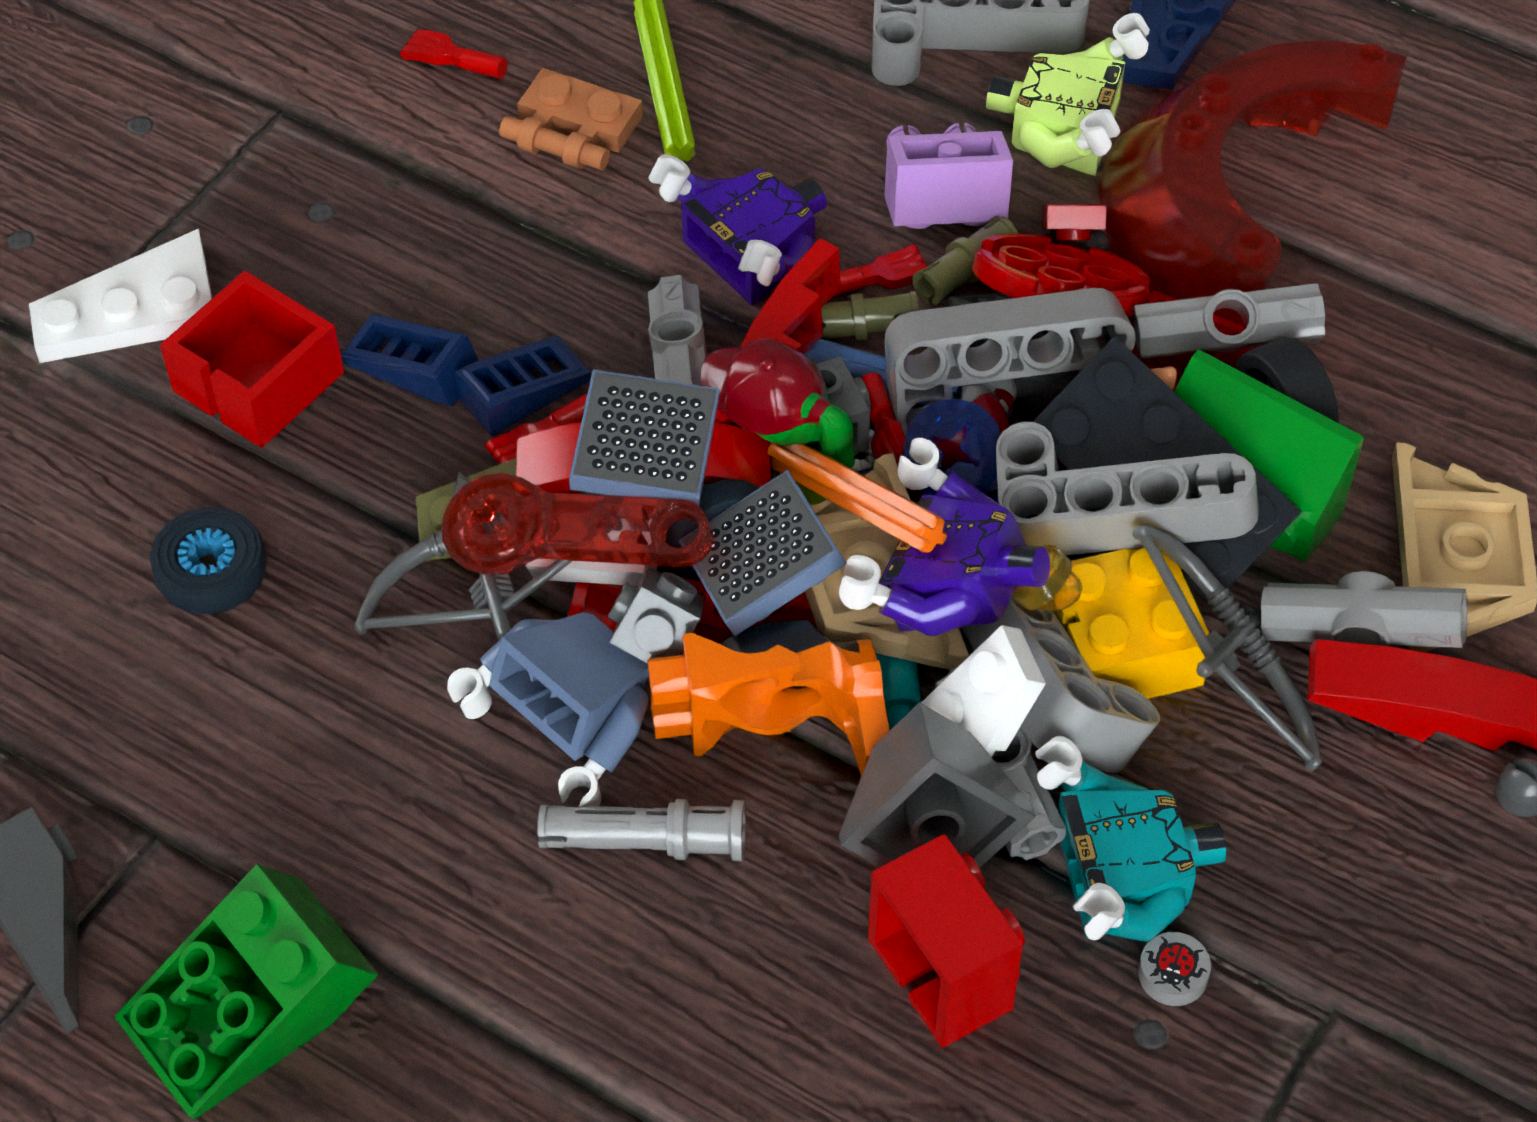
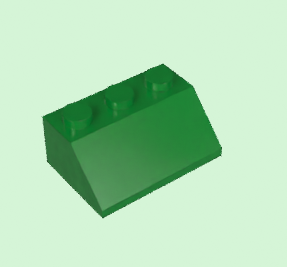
(1284, 440)

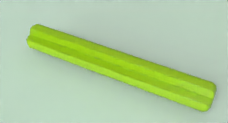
(664, 79)

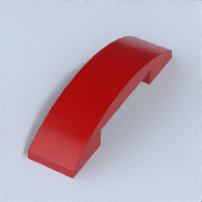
(548, 457)

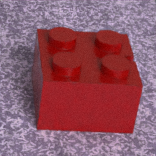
(252, 358)
(936, 916)

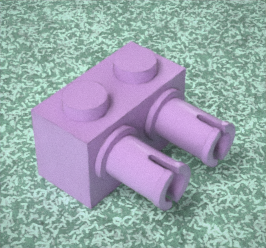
(947, 177)

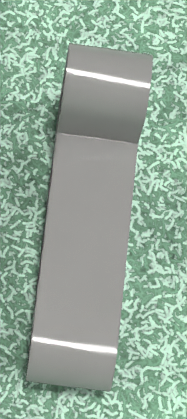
(981, 25)
(1009, 352)
(1207, 496)
(1096, 714)

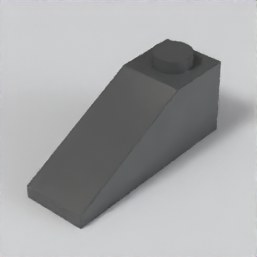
(42, 909)

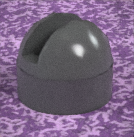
(1518, 787)

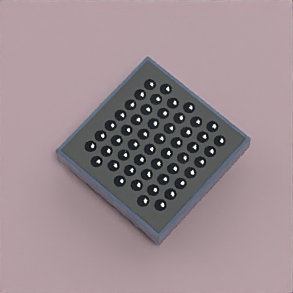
(644, 438)
(765, 553)

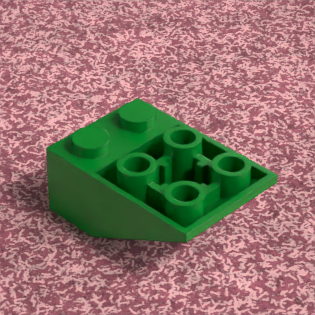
(244, 990)

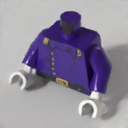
(744, 224)
(958, 581)

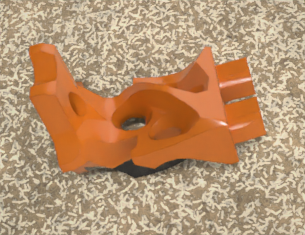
(750, 687)

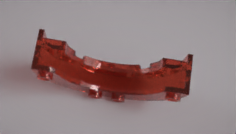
(1165, 172)

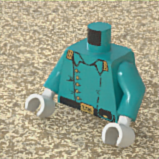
(1124, 847)

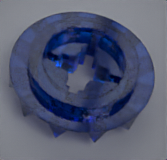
(943, 422)

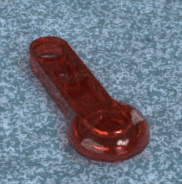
(563, 527)

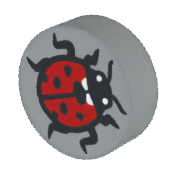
(1174, 968)

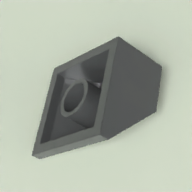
(928, 783)

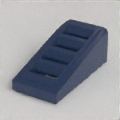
(432, 380)
(501, 409)

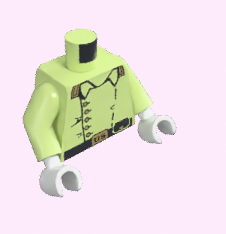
(1071, 100)

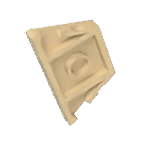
(1466, 537)
(840, 623)

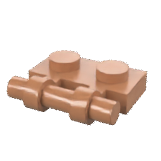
(572, 120)

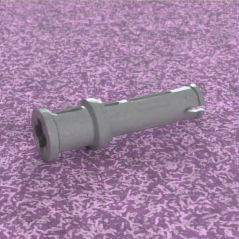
(677, 829)

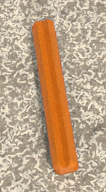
(860, 495)

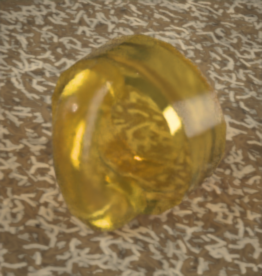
(1046, 597)

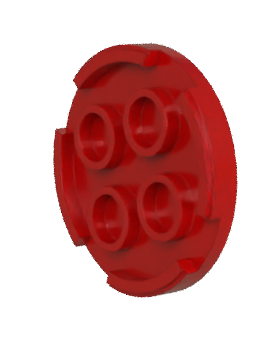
(1032, 266)

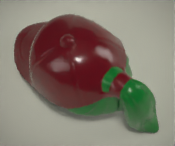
(778, 397)

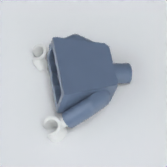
(569, 687)

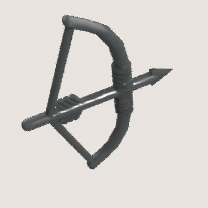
(484, 591)
(1243, 632)

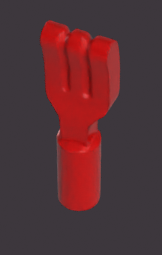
(439, 49)
(889, 271)
(888, 432)
(505, 446)

